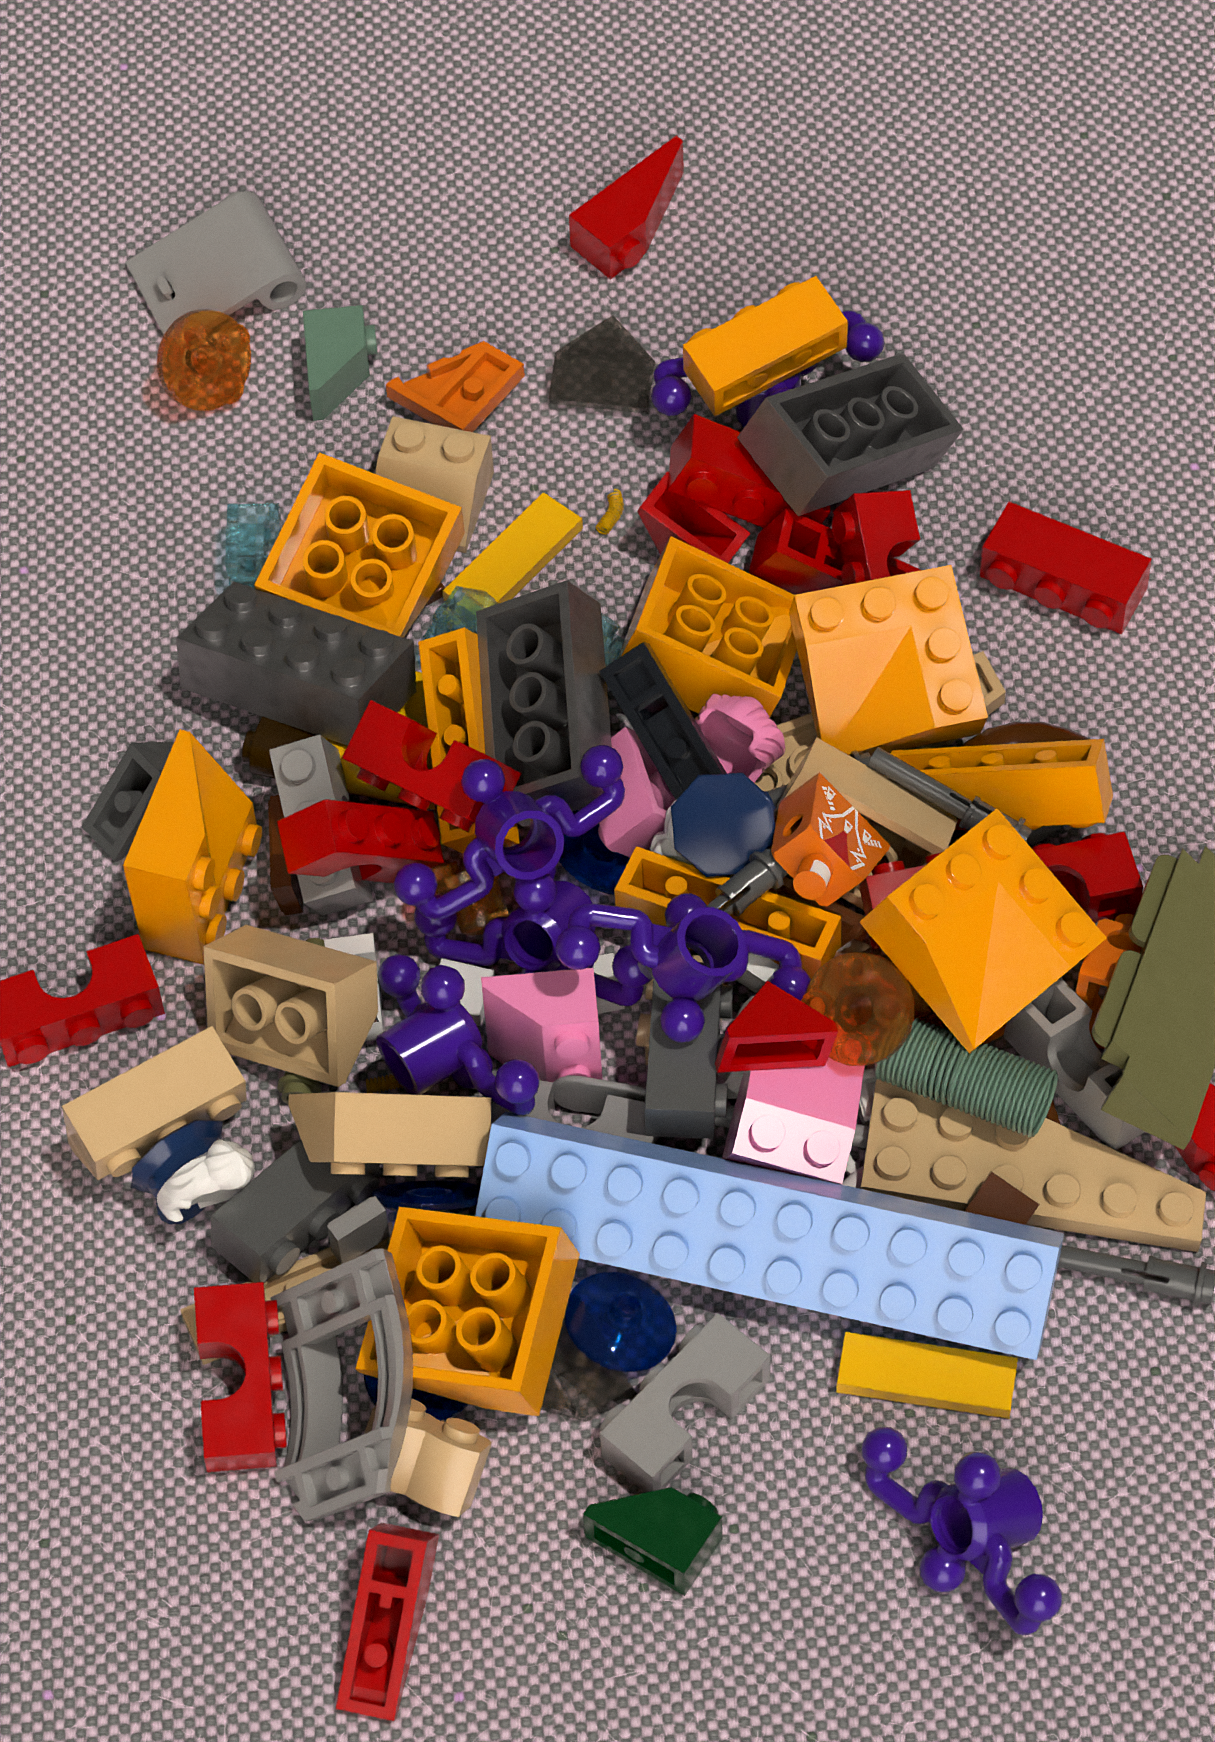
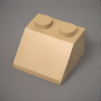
(440, 463)

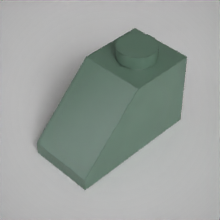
(336, 355)

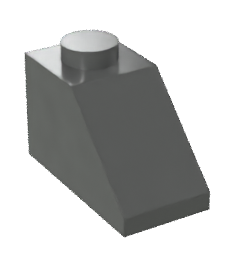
(125, 797)

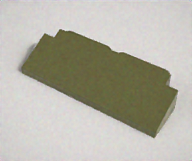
(1162, 1002)

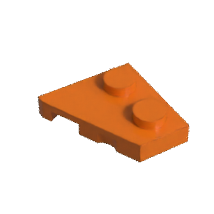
(460, 388)

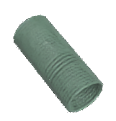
(980, 1082)

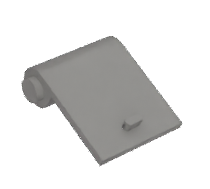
(219, 263)

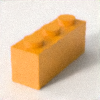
(764, 345)

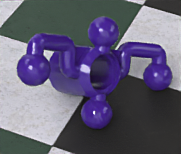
(673, 395)
(535, 854)
(531, 936)
(664, 950)
(443, 1039)
(973, 1522)

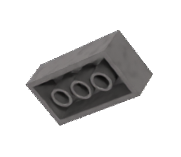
(849, 433)
(293, 662)
(544, 689)

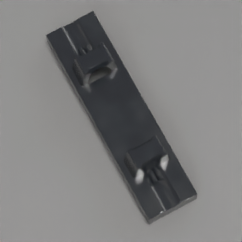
(660, 718)

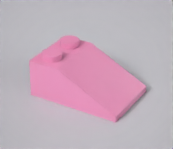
(797, 1120)

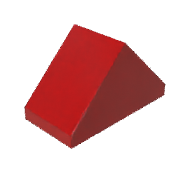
(690, 522)
(776, 1034)

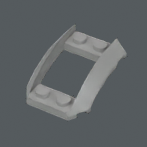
(318, 1468)

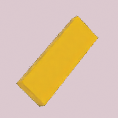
(520, 550)
(927, 1375)

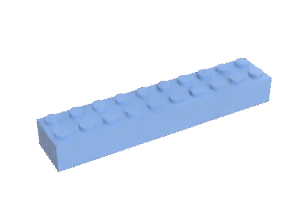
(776, 1234)

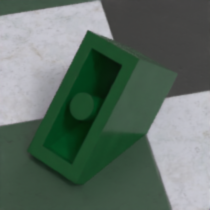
(658, 1533)

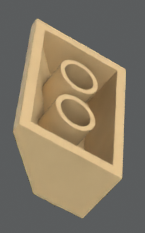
(899, 815)
(290, 1002)
(134, 1110)
(393, 1131)

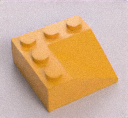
(362, 547)
(714, 628)
(888, 662)
(189, 853)
(982, 930)
(480, 1306)

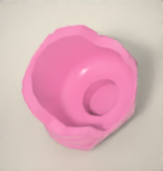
(741, 734)

